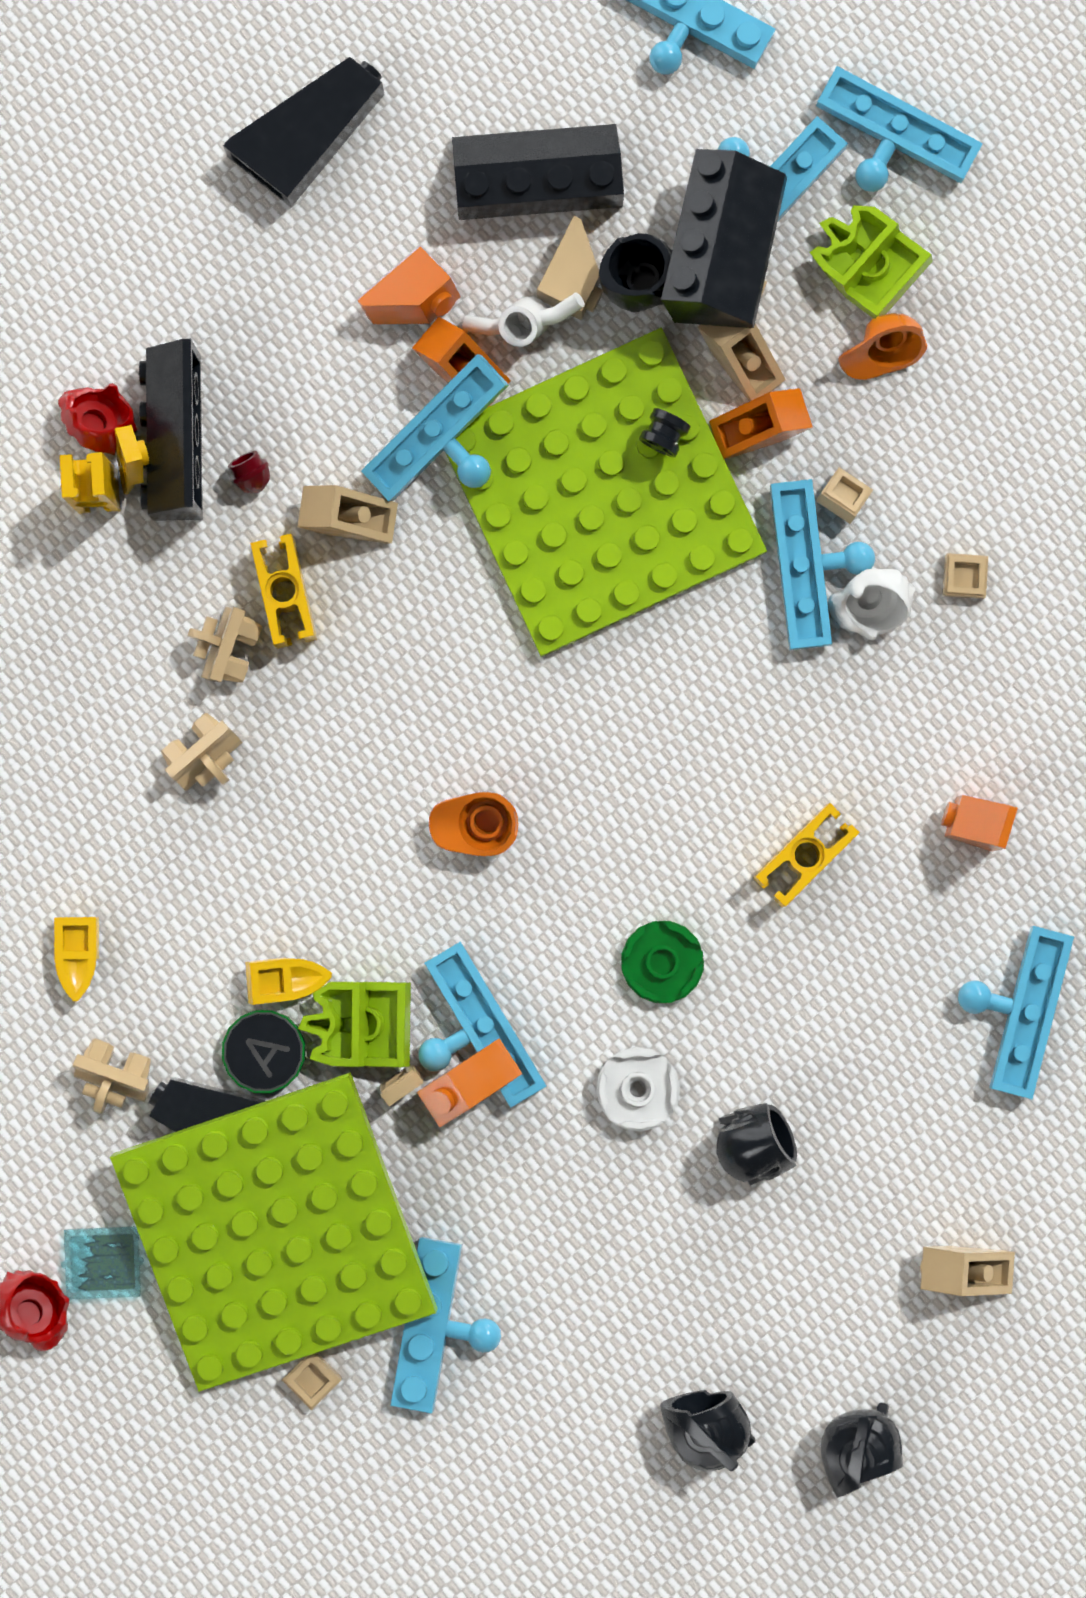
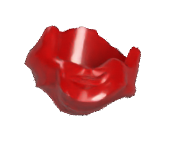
(94, 415)
(33, 1309)

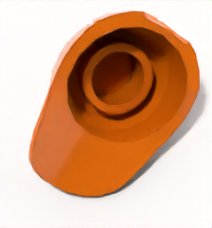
(888, 346)
(474, 824)

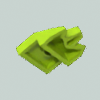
(870, 259)
(362, 1024)

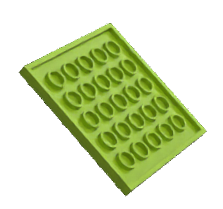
(588, 512)
(274, 1232)

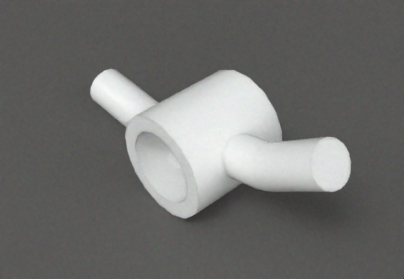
(537, 312)

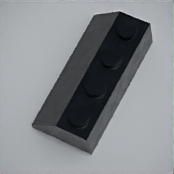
(538, 172)
(723, 240)
(173, 431)

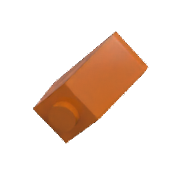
(411, 293)
(449, 350)
(761, 422)
(979, 822)
(469, 1083)

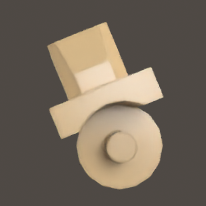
(231, 628)
(204, 758)
(95, 1069)

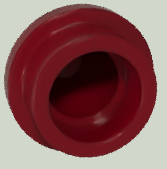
(250, 472)

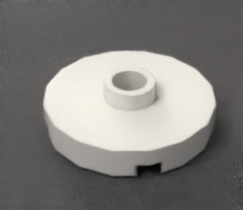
(646, 1110)

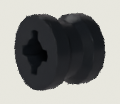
(664, 432)

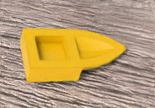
(130, 458)
(76, 953)
(283, 979)

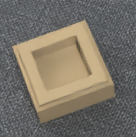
(844, 495)
(965, 576)
(400, 1084)
(312, 1379)

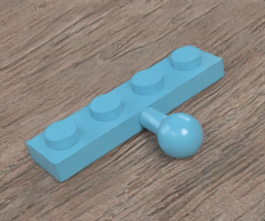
(711, 22)
(897, 127)
(802, 161)
(436, 431)
(803, 564)
(1028, 1011)
(481, 1022)
(426, 1337)

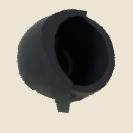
(635, 261)
(756, 1144)
(707, 1429)
(860, 1448)

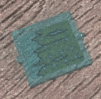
(102, 1262)

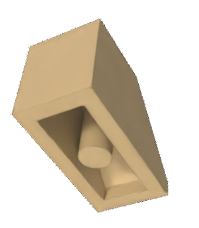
(572, 271)
(744, 358)
(347, 513)
(967, 1270)

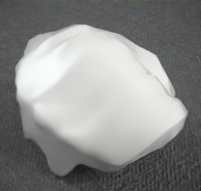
(873, 602)

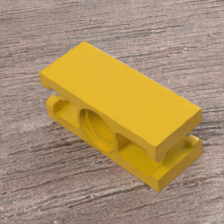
(89, 483)
(268, 583)
(824, 855)

